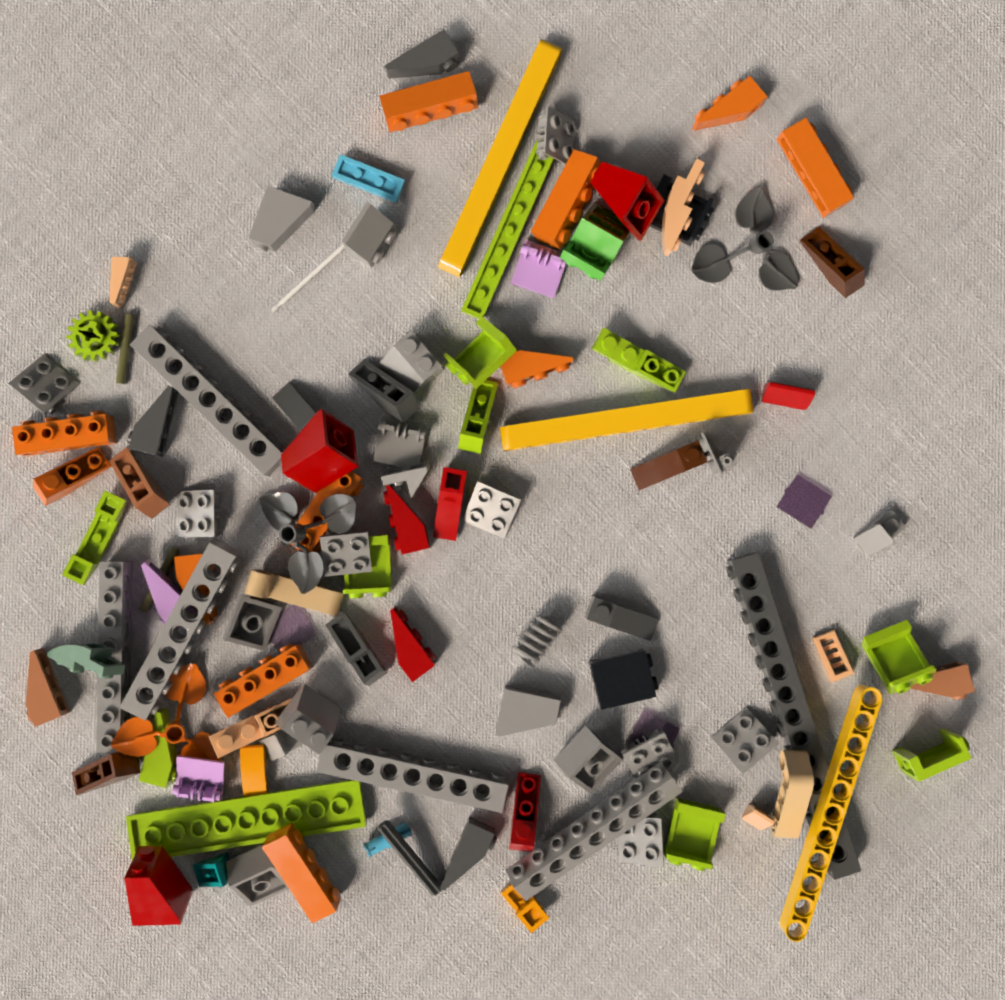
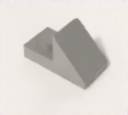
(412, 474)
(880, 533)
(279, 744)

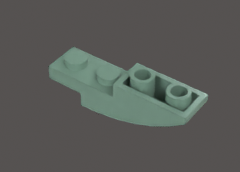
(88, 657)

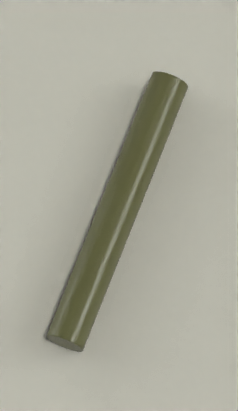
(125, 349)
(166, 566)

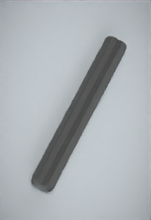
(409, 857)

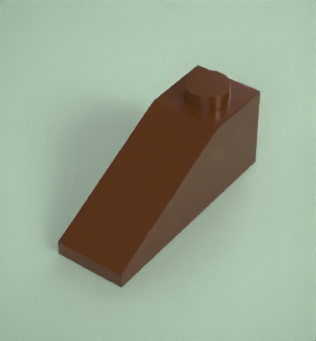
(834, 262)
(668, 465)
(105, 772)

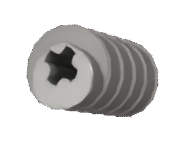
(536, 640)

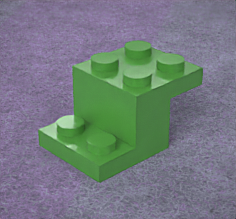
(596, 242)

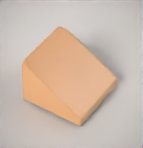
(757, 817)

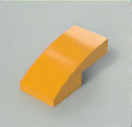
(253, 770)
(529, 912)

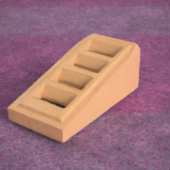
(121, 276)
(840, 653)

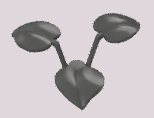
(753, 212)
(281, 508)

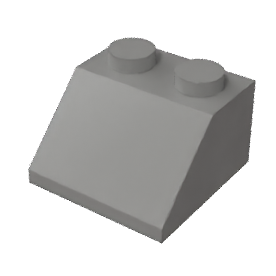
(369, 235)
(411, 363)
(310, 718)
(587, 760)
(254, 876)

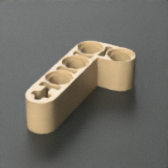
(282, 588)
(793, 794)

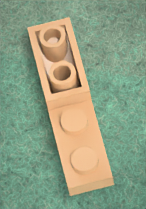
(676, 213)
(247, 730)

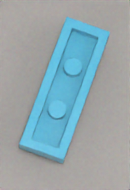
(368, 178)

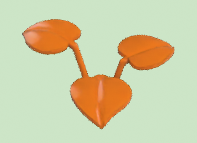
(137, 735)

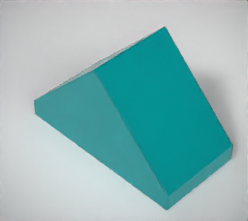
(212, 871)

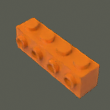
(429, 101)
(815, 167)
(566, 200)
(65, 434)
(350, 485)
(262, 680)
(302, 872)

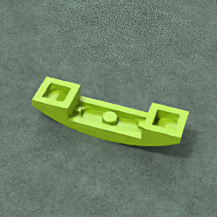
(97, 539)

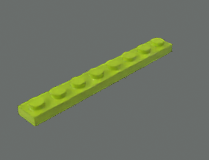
(507, 235)

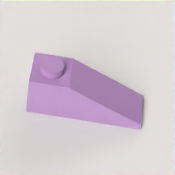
(163, 590)

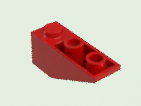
(450, 503)
(410, 529)
(410, 651)
(525, 812)

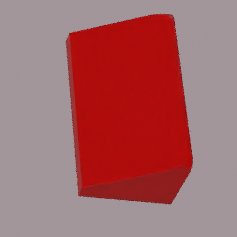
(787, 395)

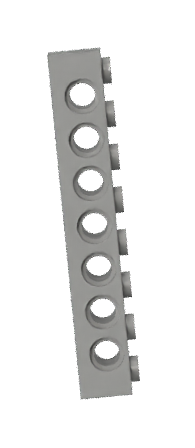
(147, 345)
(115, 632)
(136, 700)
(492, 800)
(592, 831)

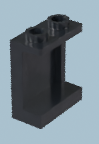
(700, 210)
(623, 679)

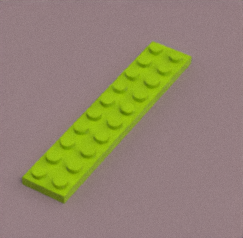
(248, 818)

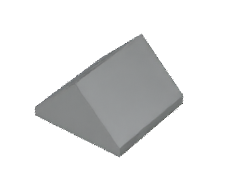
(252, 622)

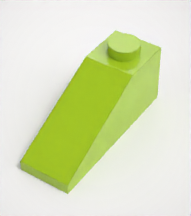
(477, 417)
(160, 765)

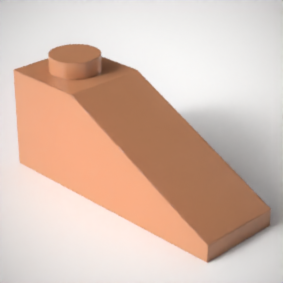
(139, 484)
(950, 681)
(43, 694)

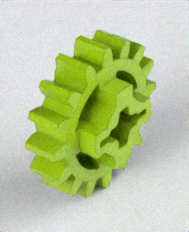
(95, 326)

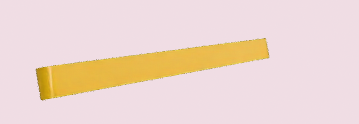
(500, 158)
(626, 419)
(832, 823)

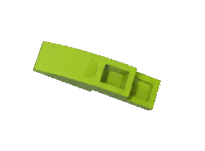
(638, 361)

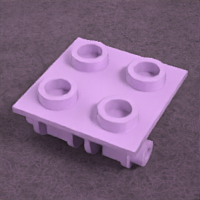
(539, 269)
(199, 777)

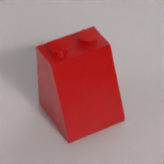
(629, 196)
(320, 452)
(156, 888)

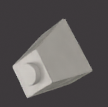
(278, 218)
(526, 711)

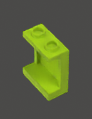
(481, 355)
(377, 581)
(897, 658)
(936, 759)
(692, 833)

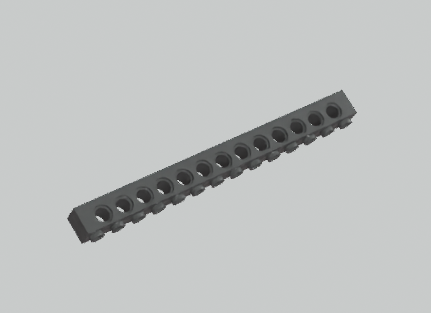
(845, 860)

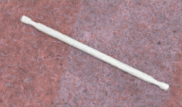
(311, 275)

